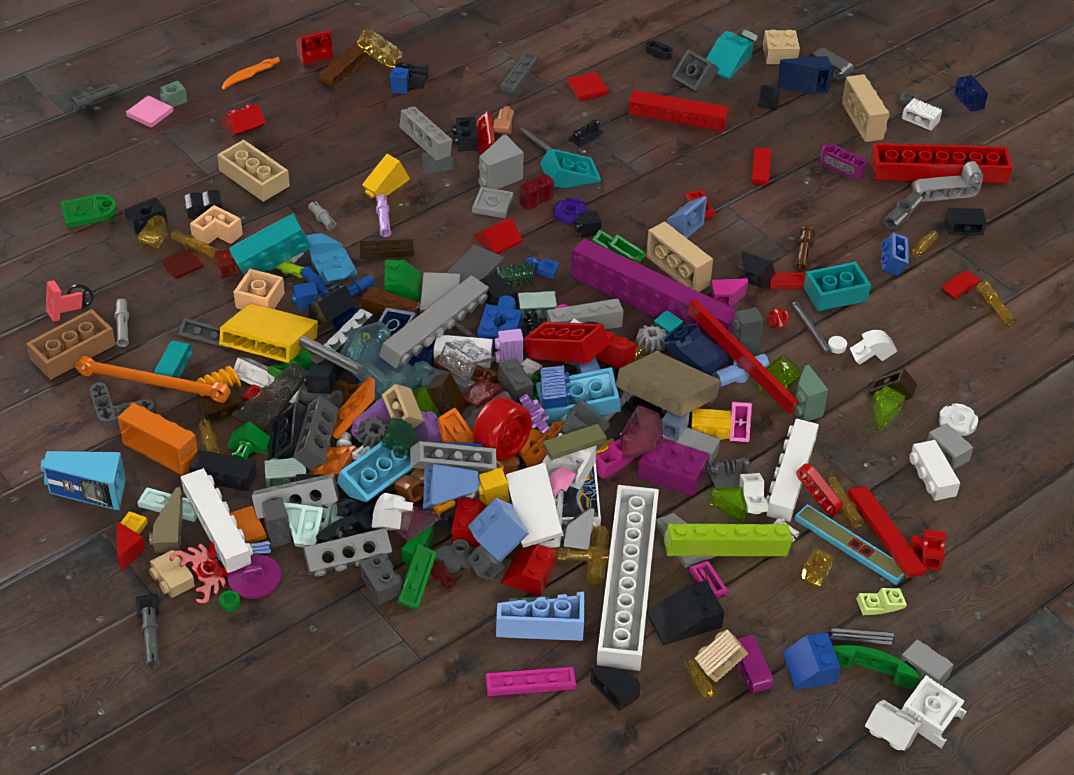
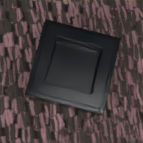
(147, 601)

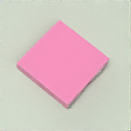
(149, 111)

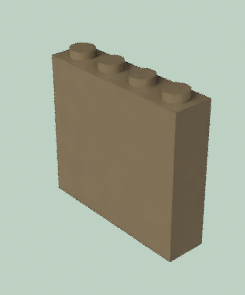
(668, 383)

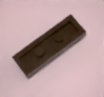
(386, 248)

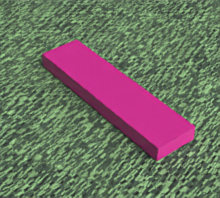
(530, 681)

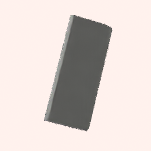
(200, 332)

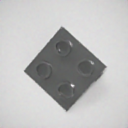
(728, 474)

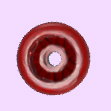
(503, 426)

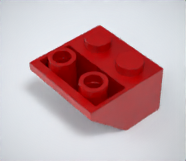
(315, 47)
(243, 120)

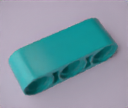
(174, 359)

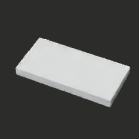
(535, 504)

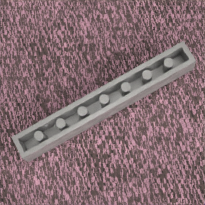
(433, 322)

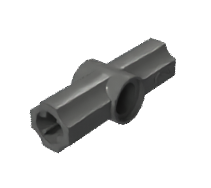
(902, 211)

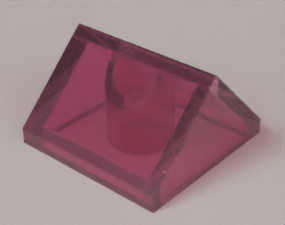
(416, 521)

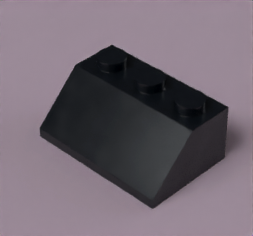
(286, 431)

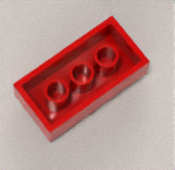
(566, 342)

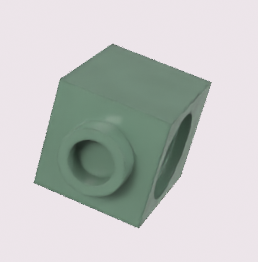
(173, 94)

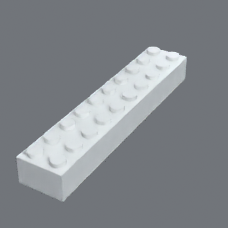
(628, 579)

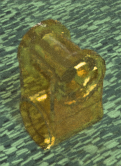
(154, 232)

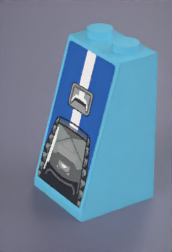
(86, 476)

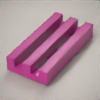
(693, 570)

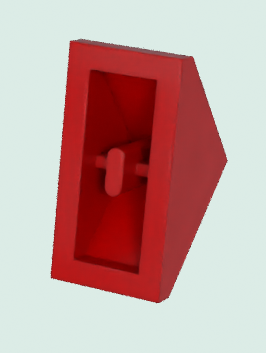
(129, 545)

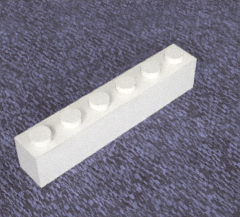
(787, 485)
(216, 521)

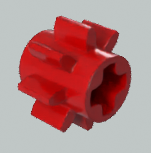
(778, 317)

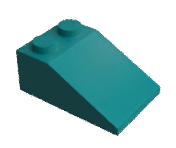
(730, 53)
(569, 169)

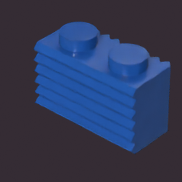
(554, 387)

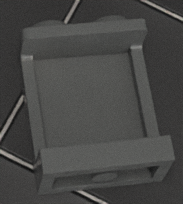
(583, 416)

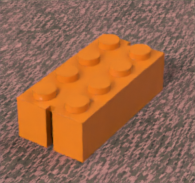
(158, 438)

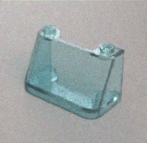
(364, 347)

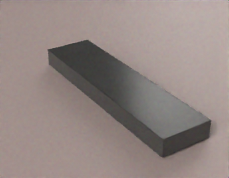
(519, 73)

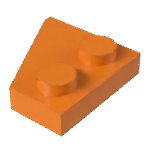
(454, 428)

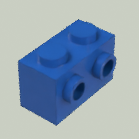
(894, 254)

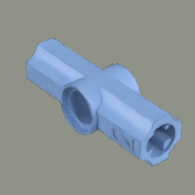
(736, 373)

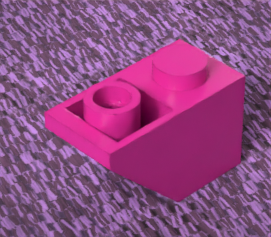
(728, 290)

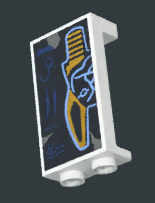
(578, 500)

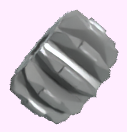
(651, 338)

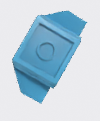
(330, 259)

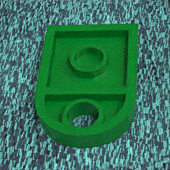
(88, 210)

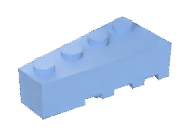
(542, 618)

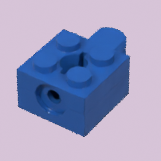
(499, 318)

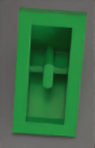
(252, 434)

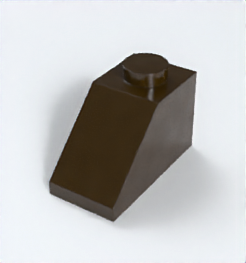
(899, 381)

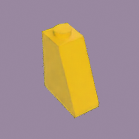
(385, 177)

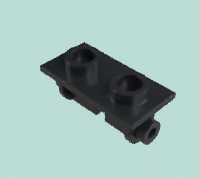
(586, 133)

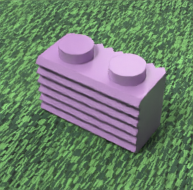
(509, 345)

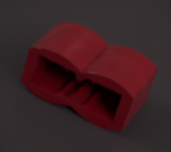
(536, 191)

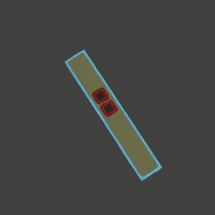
(850, 543)

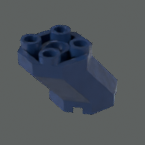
(696, 348)

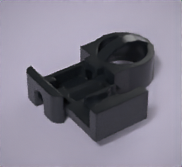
(417, 73)

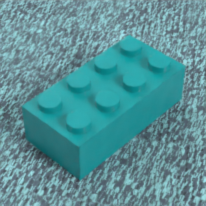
(271, 246)

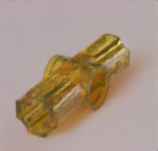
(598, 556)

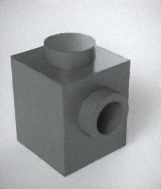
(484, 563)

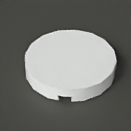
(959, 418)

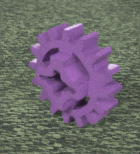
(537, 413)

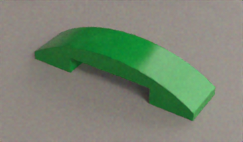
(879, 661)

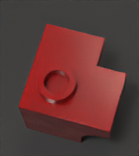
(930, 548)

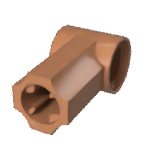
(503, 123)

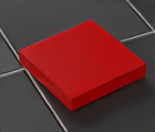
(587, 86)

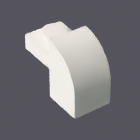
(874, 343)
(754, 493)
(389, 510)

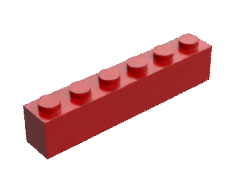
(678, 110)

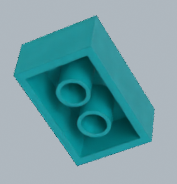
(836, 286)

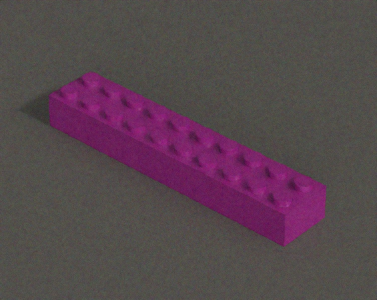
(640, 285)

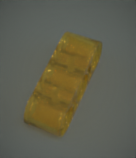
(379, 48)

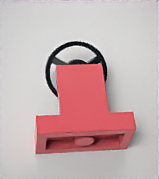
(72, 301)

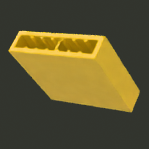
(267, 332)

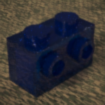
(971, 93)

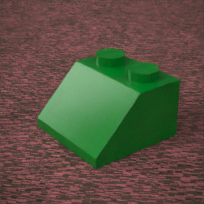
(403, 279)

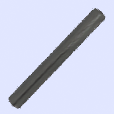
(331, 355)

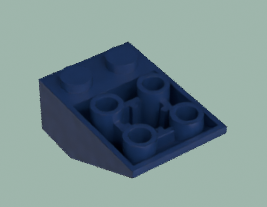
(805, 74)

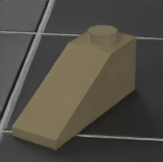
(168, 525)

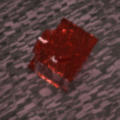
(225, 264)

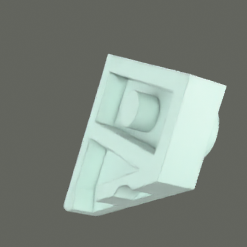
(304, 523)

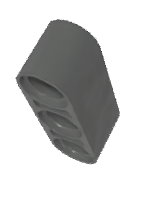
(840, 67)

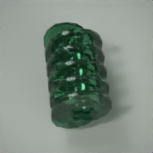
(516, 274)

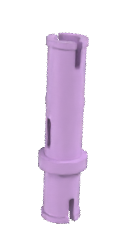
(383, 213)

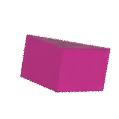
(740, 421)

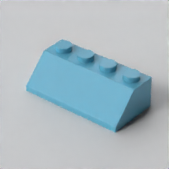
(593, 387)
(373, 473)

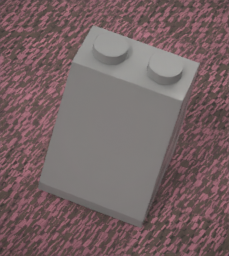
(501, 164)

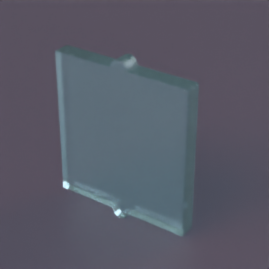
(431, 165)

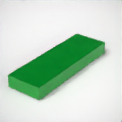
(416, 577)

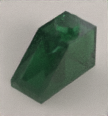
(400, 436)

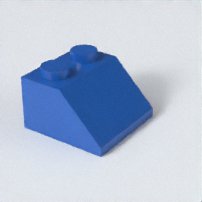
(812, 662)

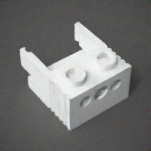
(578, 462)
(934, 709)

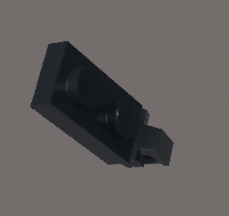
(350, 504)

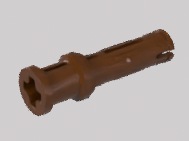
(805, 243)

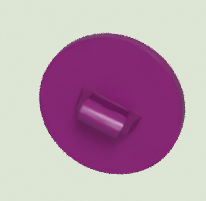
(256, 579)

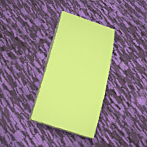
(883, 602)

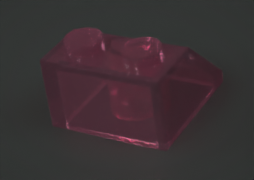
(641, 433)

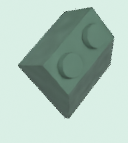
(810, 396)

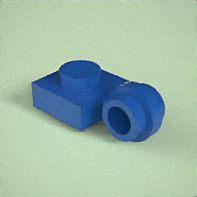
(544, 268)

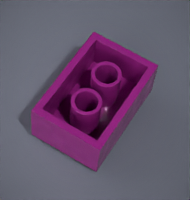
(674, 467)

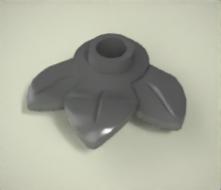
(453, 558)

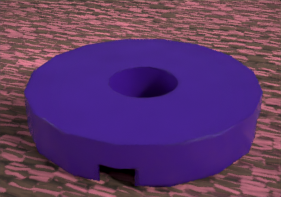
(567, 217)

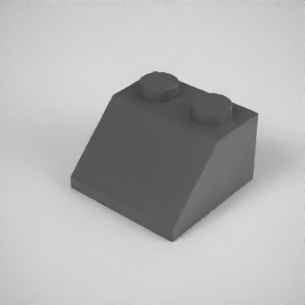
(694, 71)

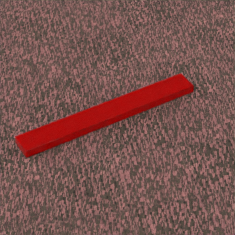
(742, 356)

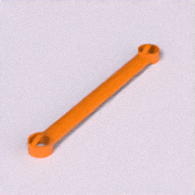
(153, 379)

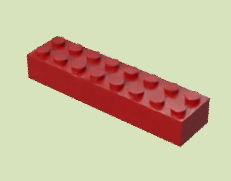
(926, 161)

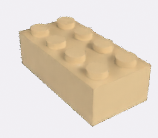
(865, 108)
(253, 170)
(679, 257)

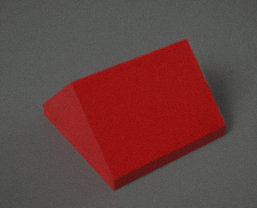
(499, 236)

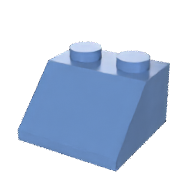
(689, 217)
(498, 528)

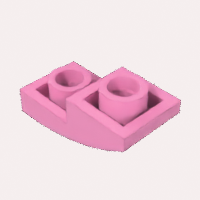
(561, 479)

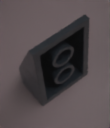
(687, 613)

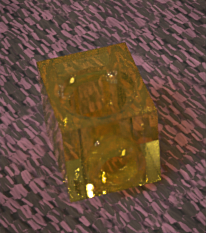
(817, 567)

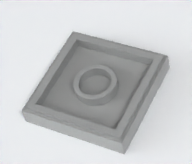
(492, 202)

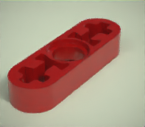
(810, 479)

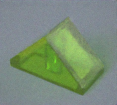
(730, 501)

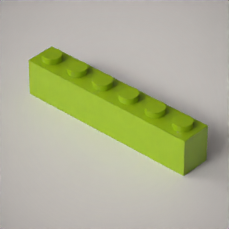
(727, 539)

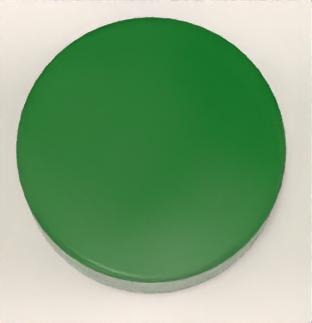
(229, 601)

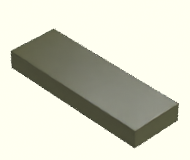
(574, 441)

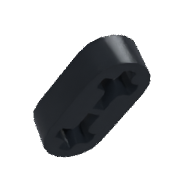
(658, 50)

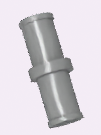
(322, 215)

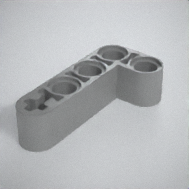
(951, 187)

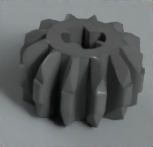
(371, 431)

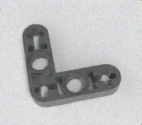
(113, 412)

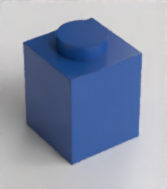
(399, 80)
(304, 295)

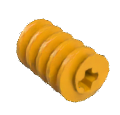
(225, 376)

